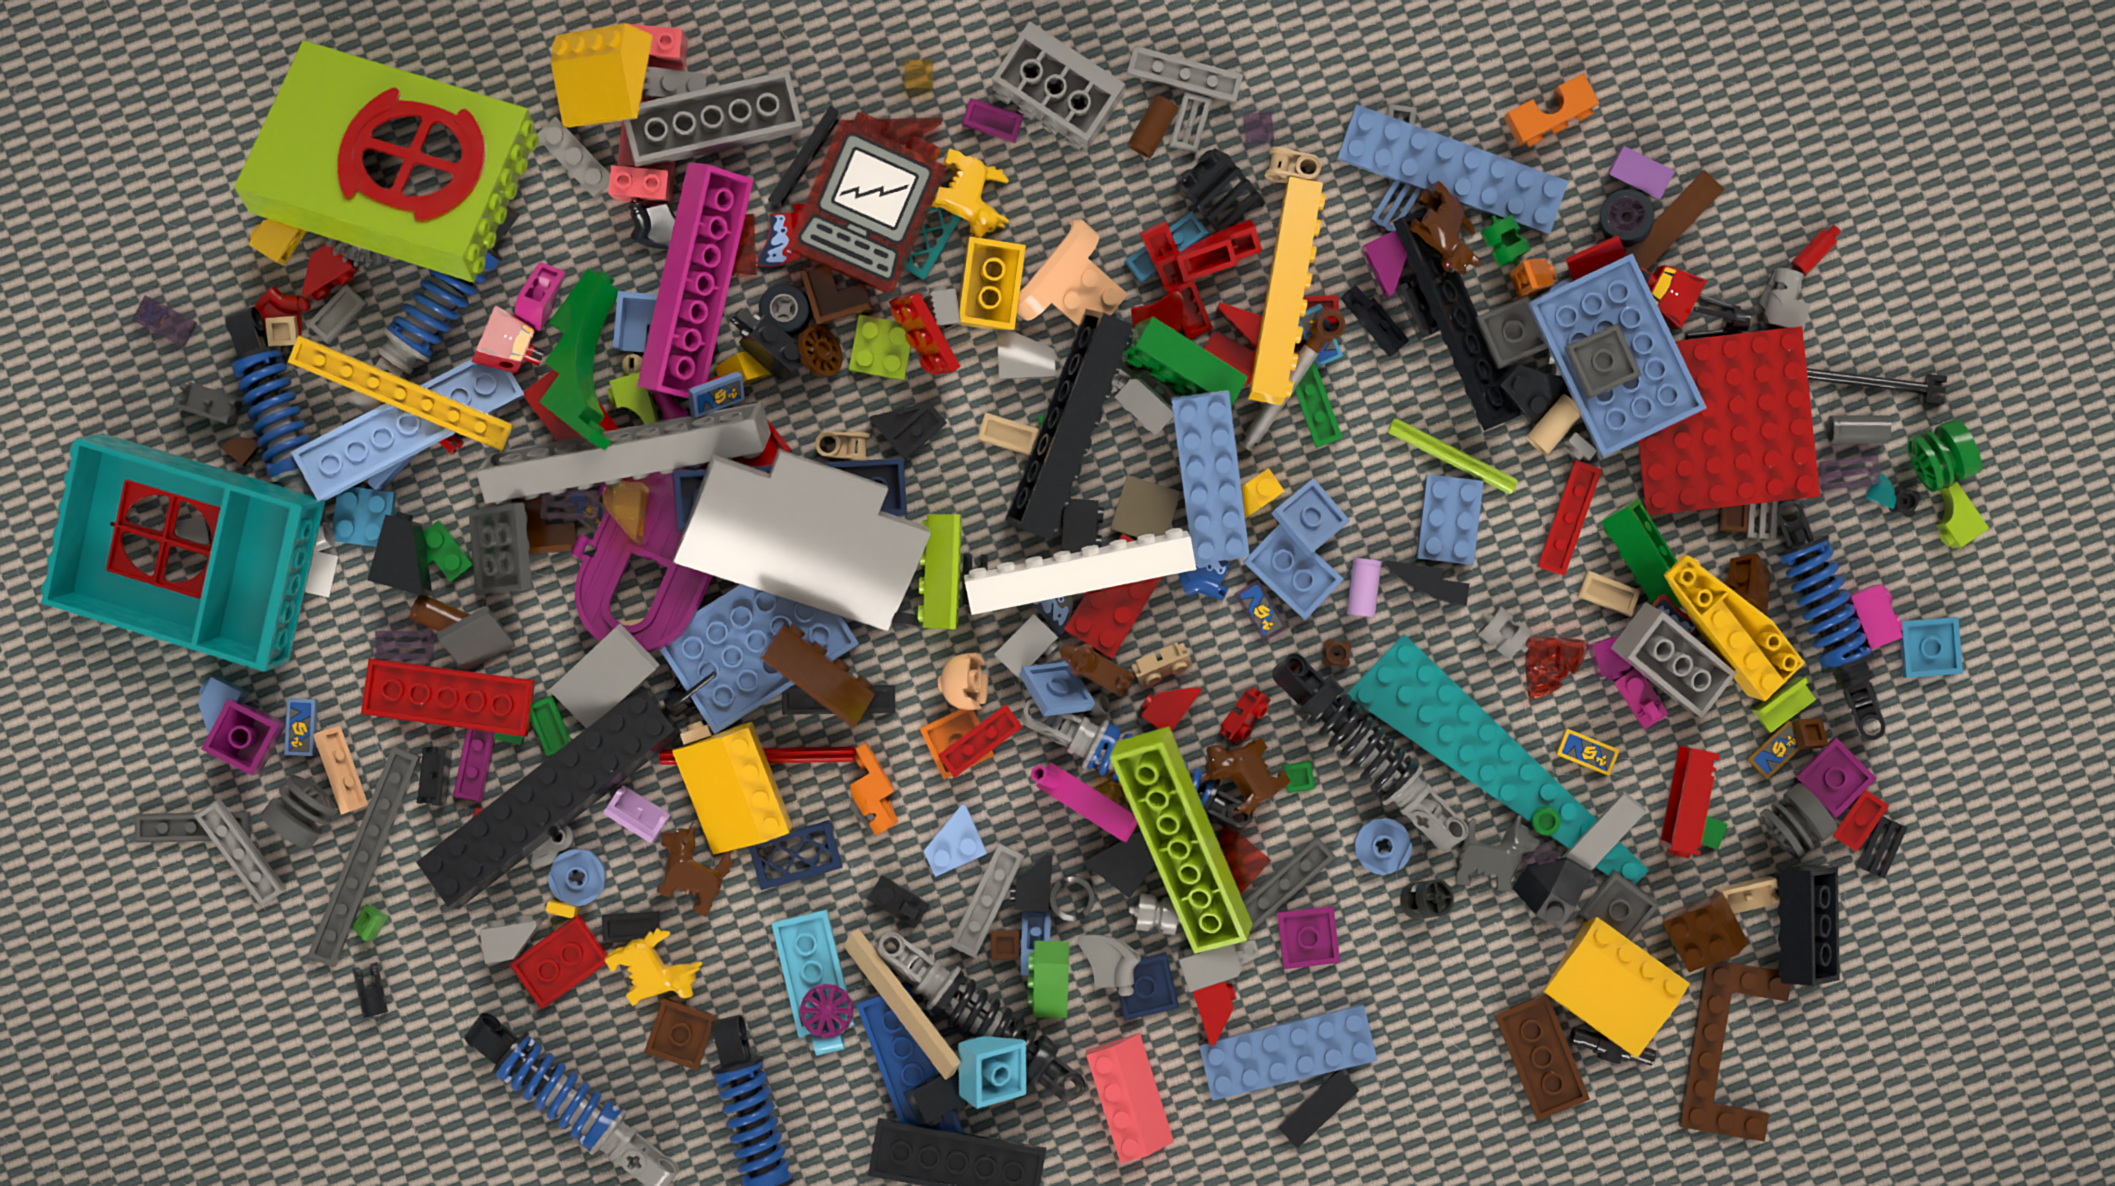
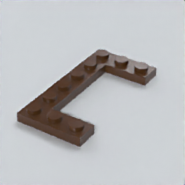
(1698, 1104)

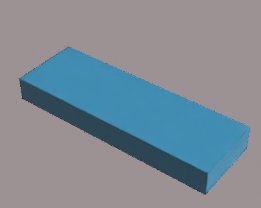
(1184, 232)

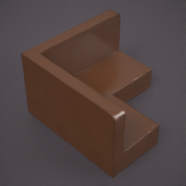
(830, 304)
(545, 537)
(1750, 580)

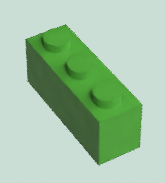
(1048, 979)

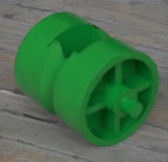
(1505, 241)

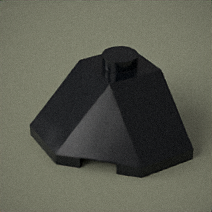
(1552, 888)

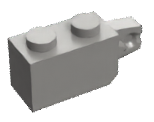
(1144, 398)
(1216, 964)

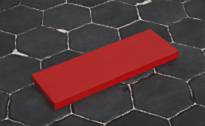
(448, 697)

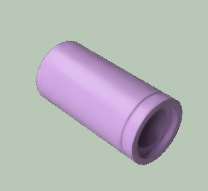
(1364, 587)

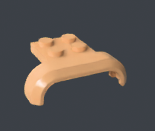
(1071, 280)

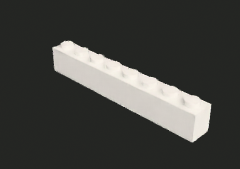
(1080, 571)

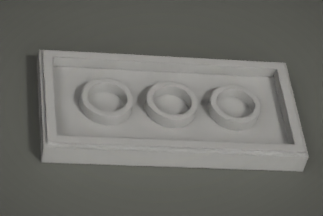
(604, 676)

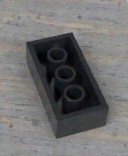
(1809, 925)

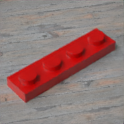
(1569, 518)

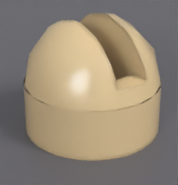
(637, 364)

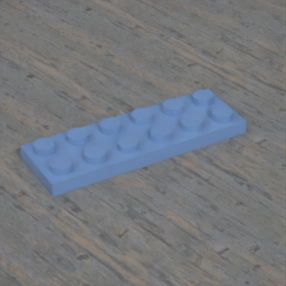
(1210, 476)
(1288, 1052)

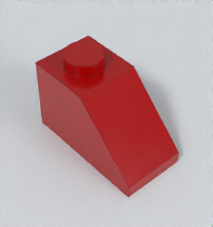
(1168, 706)
(1215, 1008)

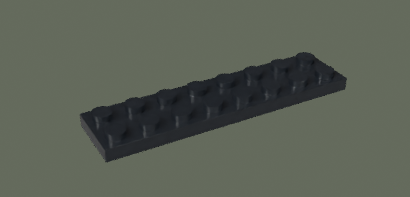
(1460, 332)

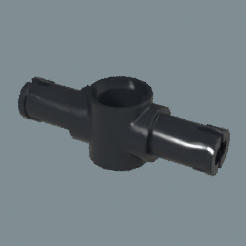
(1608, 1049)

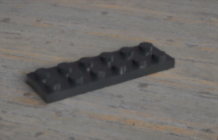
(951, 1158)

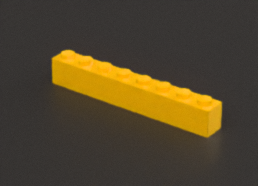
(1285, 291)

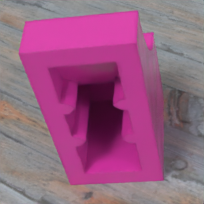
(538, 295)

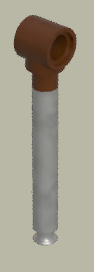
(1305, 359)

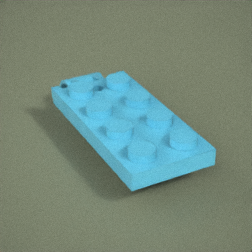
(809, 960)

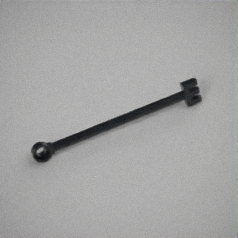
(1927, 388)

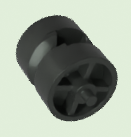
(1427, 899)

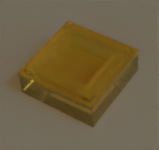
(919, 75)

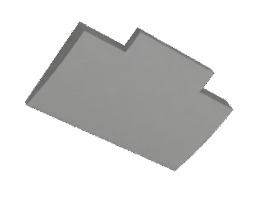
(804, 537)

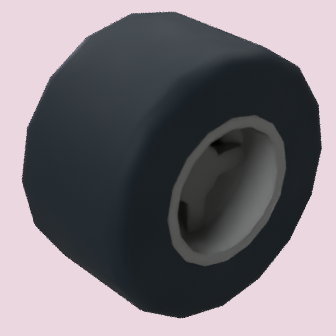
(777, 304)

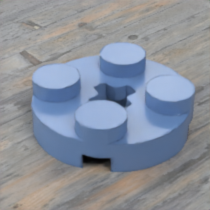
(1388, 861)
(572, 892)

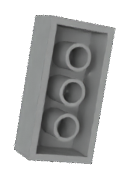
(1673, 660)

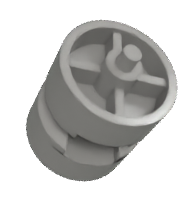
(1501, 629)
(1155, 913)

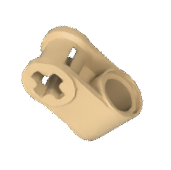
(1291, 165)
(845, 445)

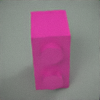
(1876, 615)

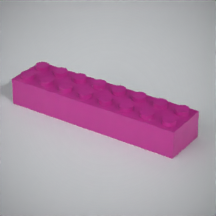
(695, 280)

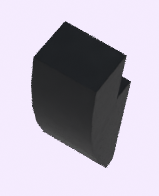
(1429, 582)

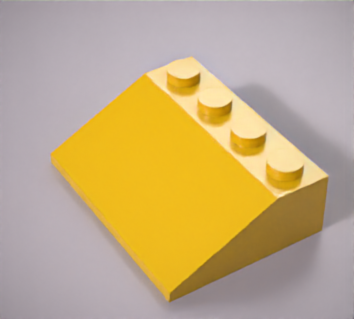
(600, 73)
(733, 789)
(1615, 986)

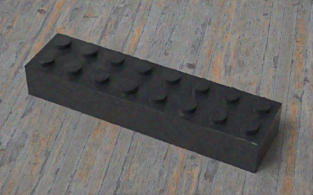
(1069, 423)

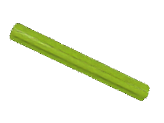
(1452, 456)

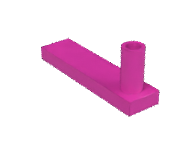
(1085, 800)

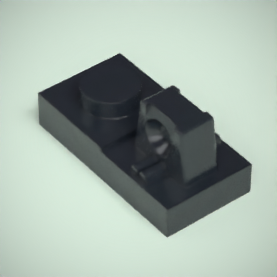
(898, 901)

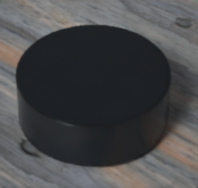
(905, 619)

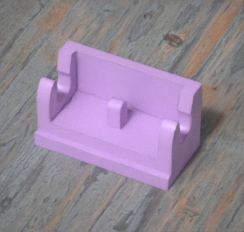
(637, 814)

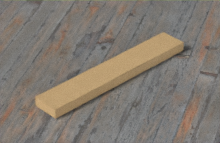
(902, 1004)

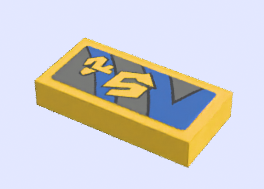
(1587, 752)

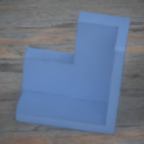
(633, 320)

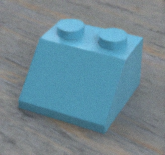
(991, 1070)

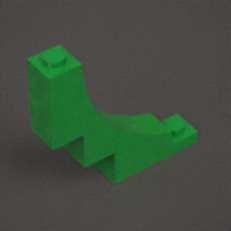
(580, 320)

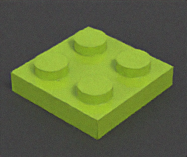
(880, 348)

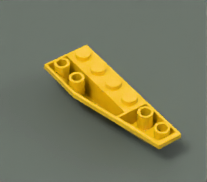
(1735, 630)

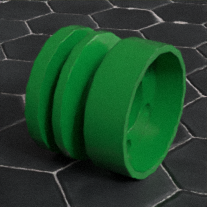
(1944, 455)

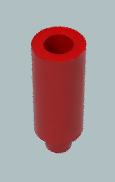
(1815, 250)

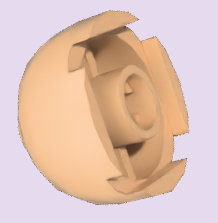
(963, 682)

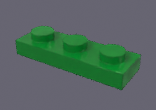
(1317, 408)

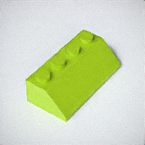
(942, 572)

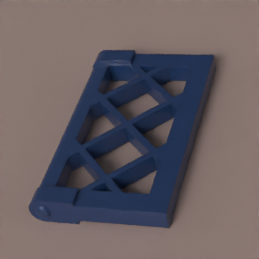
(814, 869)

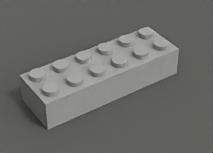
(713, 120)

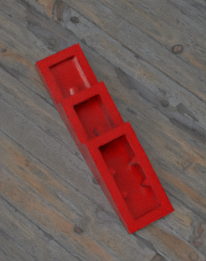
(1162, 253)

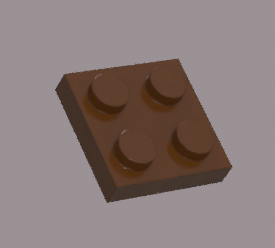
(680, 1033)

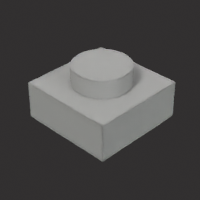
(1579, 448)

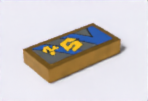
(1774, 751)

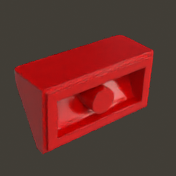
(1595, 257)

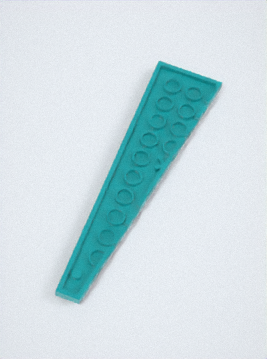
(1443, 720)

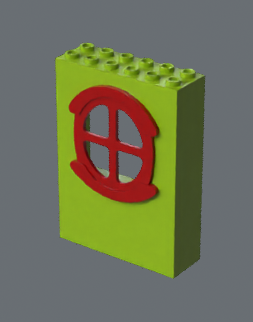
(313, 174)

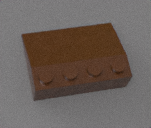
(818, 674)

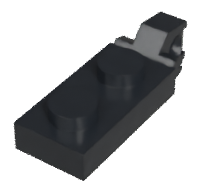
(1375, 320)

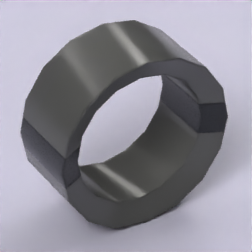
(1068, 916)

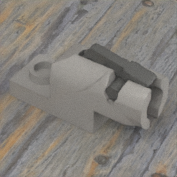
(1781, 302)

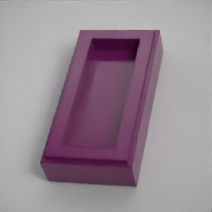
(992, 120)

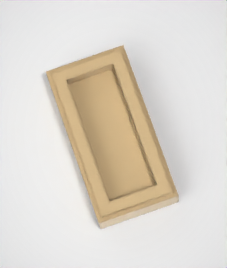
(1007, 434)
(1608, 593)

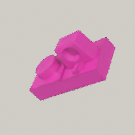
(1640, 698)

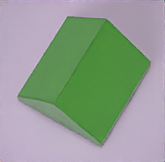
(369, 922)

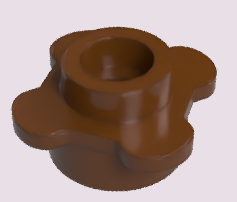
(1343, 649)

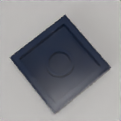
(1152, 988)

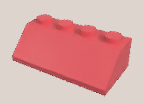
(1129, 1098)

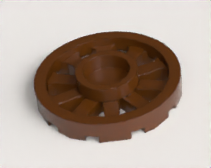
(820, 351)

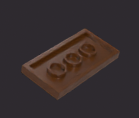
(1541, 1056)

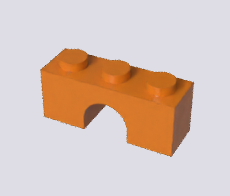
(1575, 101)

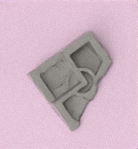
(1023, 357)

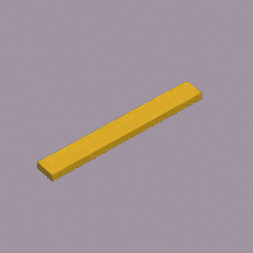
(400, 393)

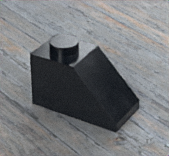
(1033, 886)

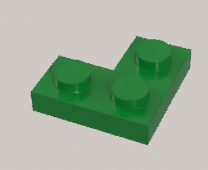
(446, 551)

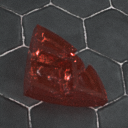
(1550, 661)
(1242, 857)

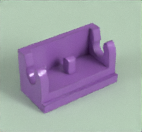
(1641, 172)

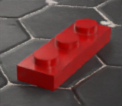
(980, 741)

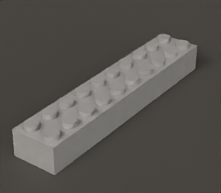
(632, 452)

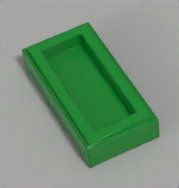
(549, 725)

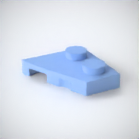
(955, 843)

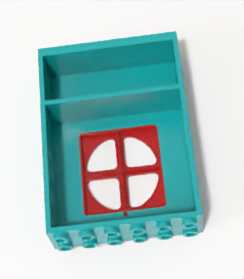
(255, 568)

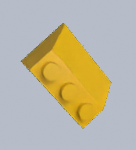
(990, 283)

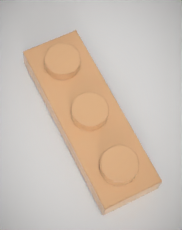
(340, 769)

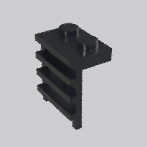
(1208, 179)

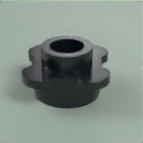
(1911, 497)

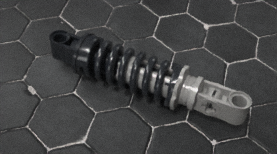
(1364, 745)
(956, 995)

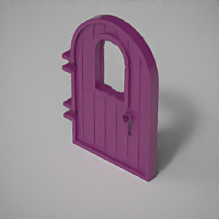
(600, 576)

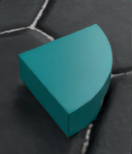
(1882, 493)

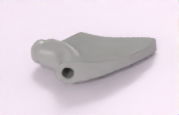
(1110, 961)

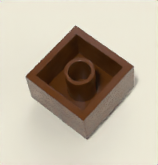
(1705, 932)

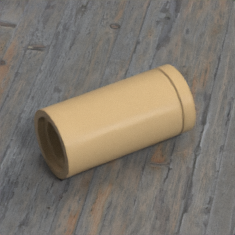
(1554, 425)

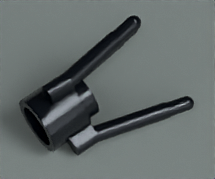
(1733, 318)
(680, 700)

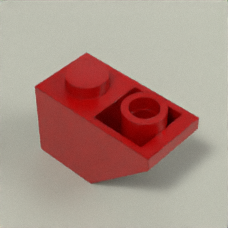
(325, 273)

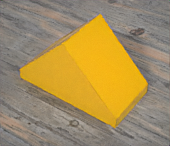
(745, 365)

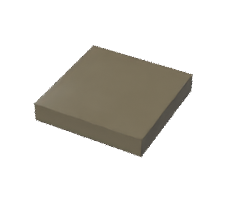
(1144, 508)

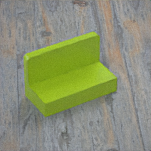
(1784, 704)

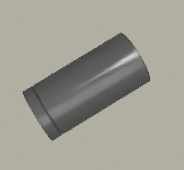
(1859, 429)

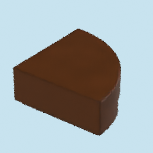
(241, 449)

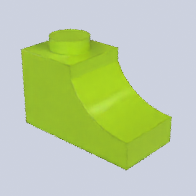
(628, 395)
(1960, 519)

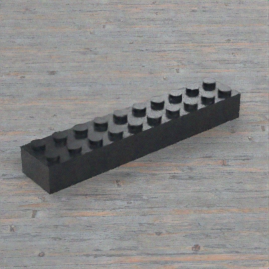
(549, 798)

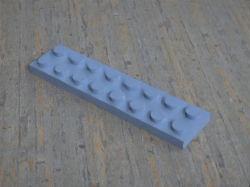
(1469, 174)

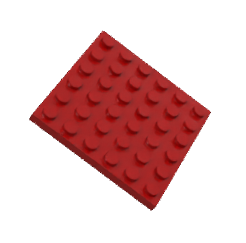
(1749, 440)

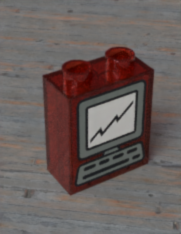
(868, 203)

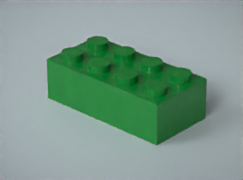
(1181, 361)

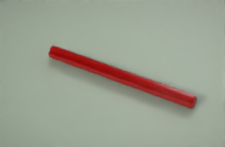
(789, 755)

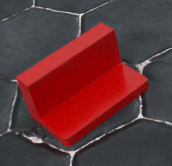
(1232, 354)

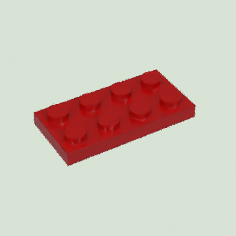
(1109, 613)

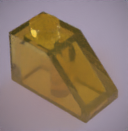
(628, 507)

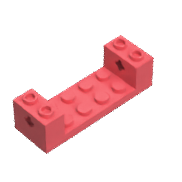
(655, 182)

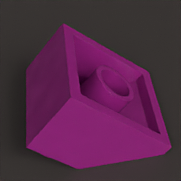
(243, 736)

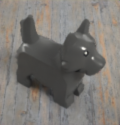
(1495, 860)

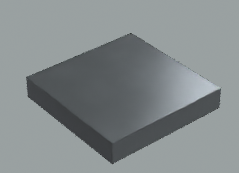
(1511, 332)
(1602, 361)
(475, 639)
(1620, 905)

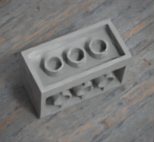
(1060, 69)

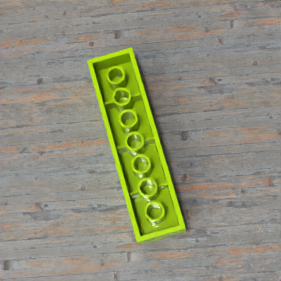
(1181, 840)

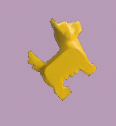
(965, 193)
(648, 970)

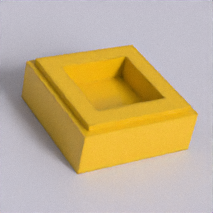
(562, 909)

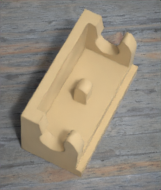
(1750, 894)

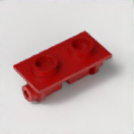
(1241, 725)

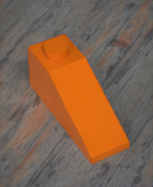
(1532, 277)

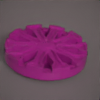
(826, 1011)

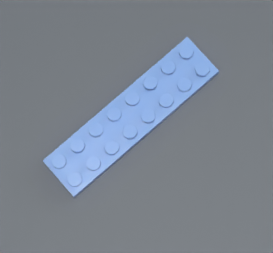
(393, 435)

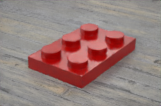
(923, 334)

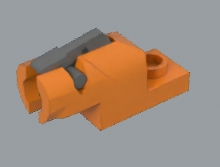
(870, 793)

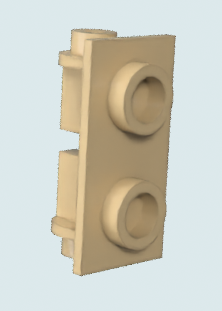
(1174, 661)

